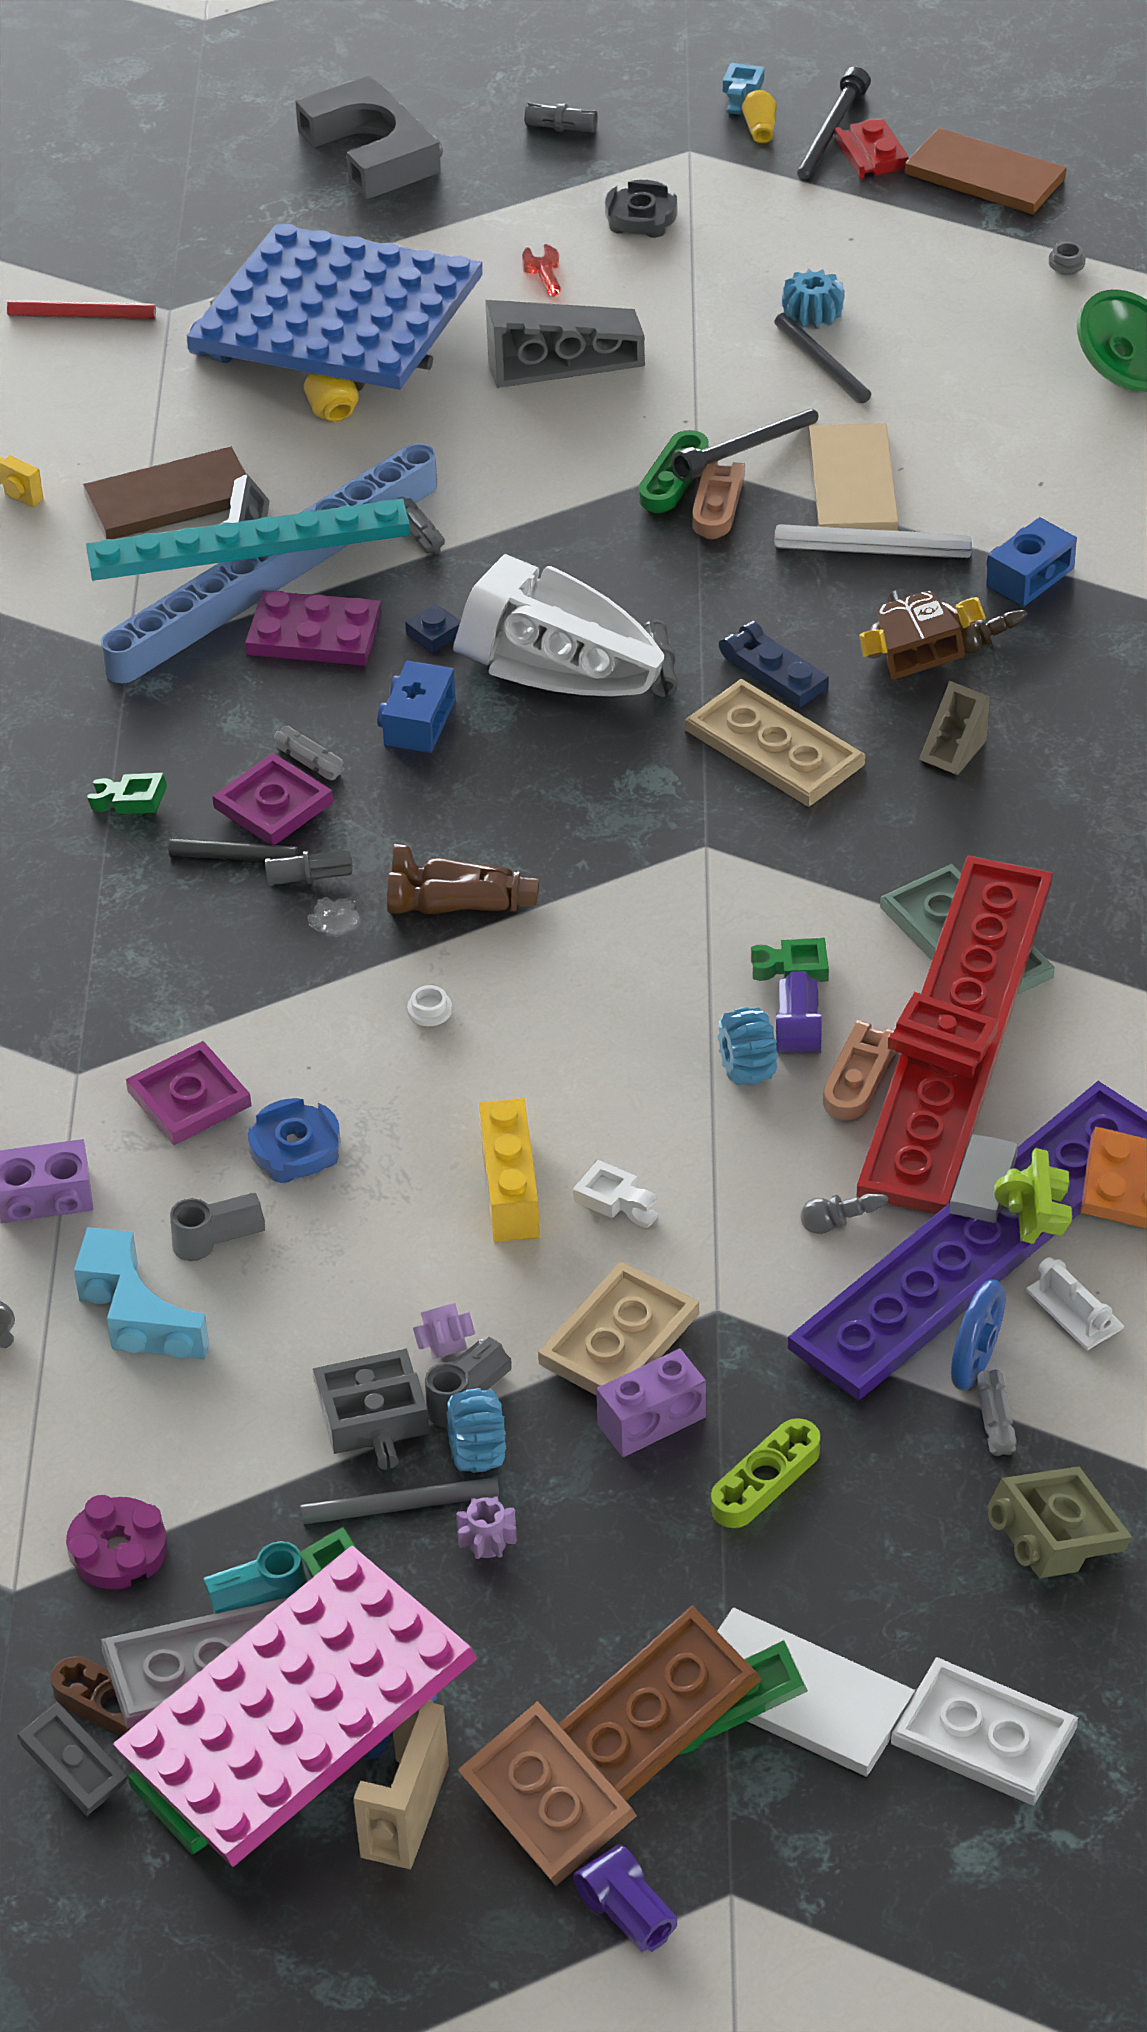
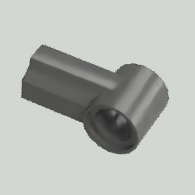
(201, 1225)
(476, 1368)

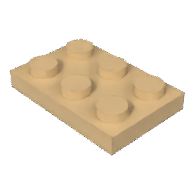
(618, 1329)

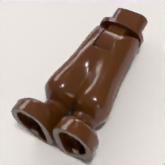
(455, 885)

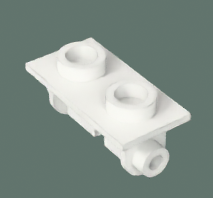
(1073, 1305)

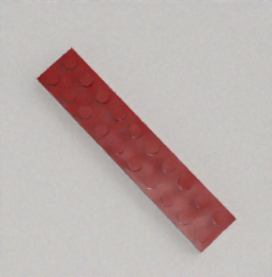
(977, 968)

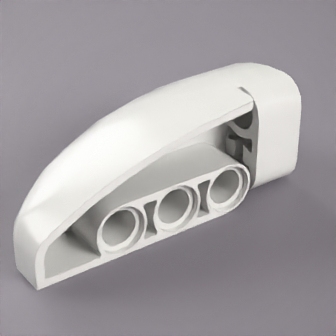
(555, 633)

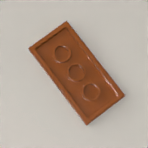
(985, 170)
(659, 1702)

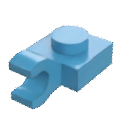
(739, 82)

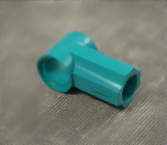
(271, 1577)

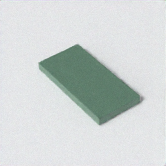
(922, 911)

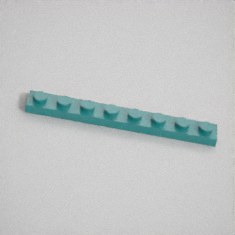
(247, 539)

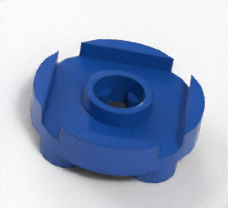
(294, 1159)

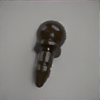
(980, 633)

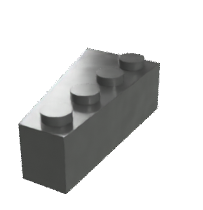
(559, 341)

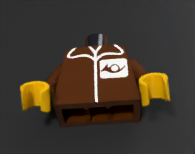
(919, 631)

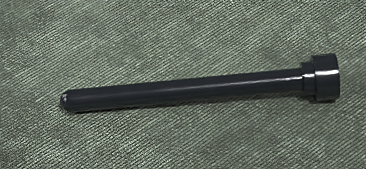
(853, 86)
(691, 462)

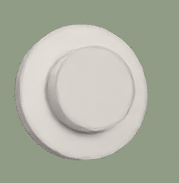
(429, 1006)

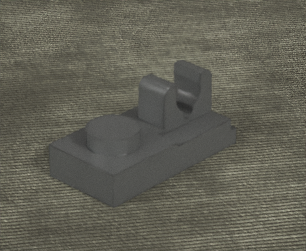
(247, 501)
(72, 1758)

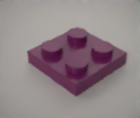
(272, 799)
(188, 1092)

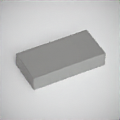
(983, 1165)

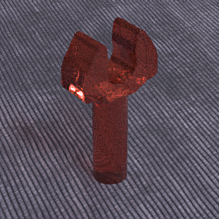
(544, 267)

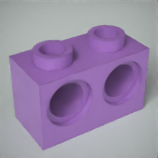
(44, 1181)
(651, 1402)

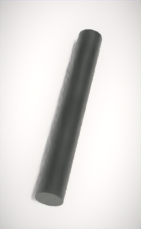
(229, 850)

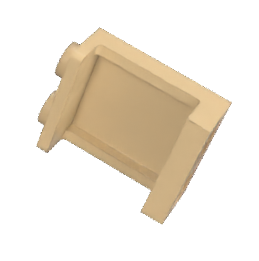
(396, 1817)

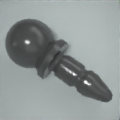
(822, 1214)

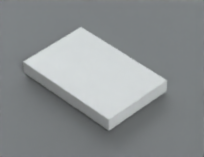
(984, 1731)

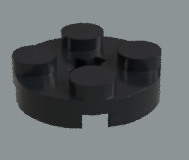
(626, 215)

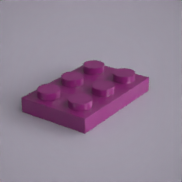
(313, 627)

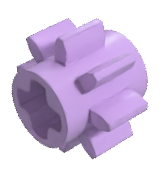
(444, 1330)
(486, 1527)

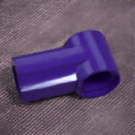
(798, 1016)
(618, 1887)

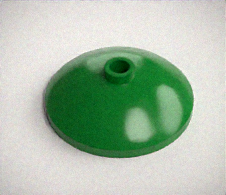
(1115, 337)

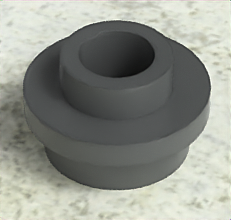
(1067, 258)

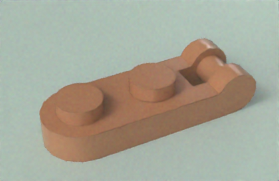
(717, 499)
(857, 1072)

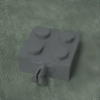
(372, 1403)

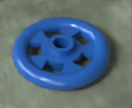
(978, 1334)

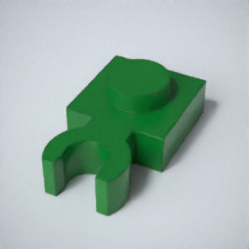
(132, 795)
(795, 955)

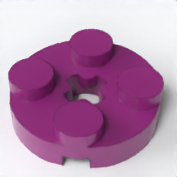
(113, 1518)

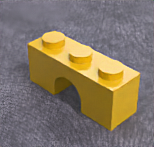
(509, 1170)

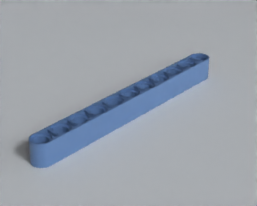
(237, 585)

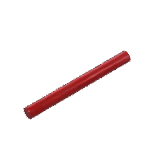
(81, 309)

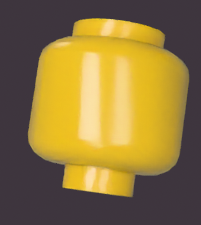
(331, 396)

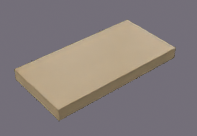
(853, 476)
(775, 742)

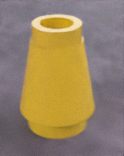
(760, 115)

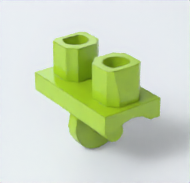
(1031, 1196)

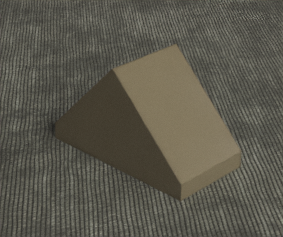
(957, 729)

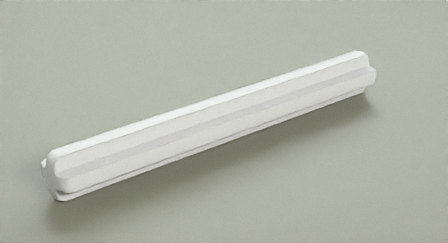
(873, 541)

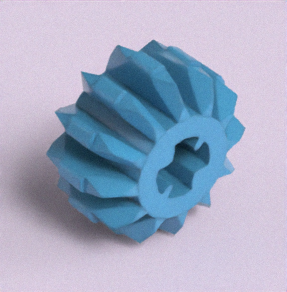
(813, 298)
(747, 1046)
(476, 1430)

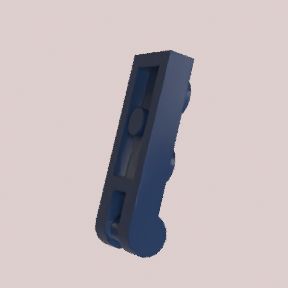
(773, 665)

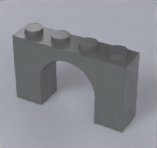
(367, 107)

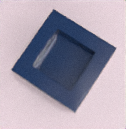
(433, 628)

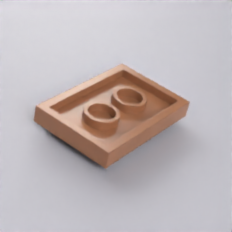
(547, 1793)

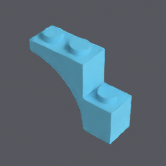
(137, 1316)

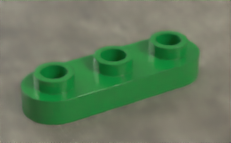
(660, 487)

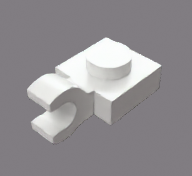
(612, 1190)

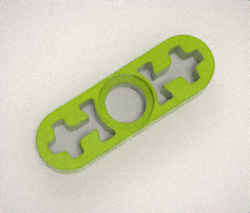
(763, 1492)

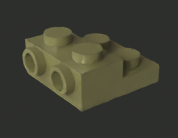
(1056, 1520)

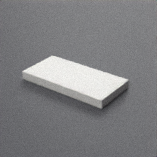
(846, 1708)

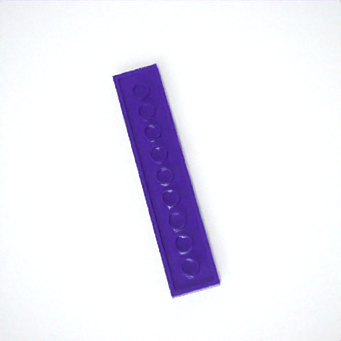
(945, 1261)

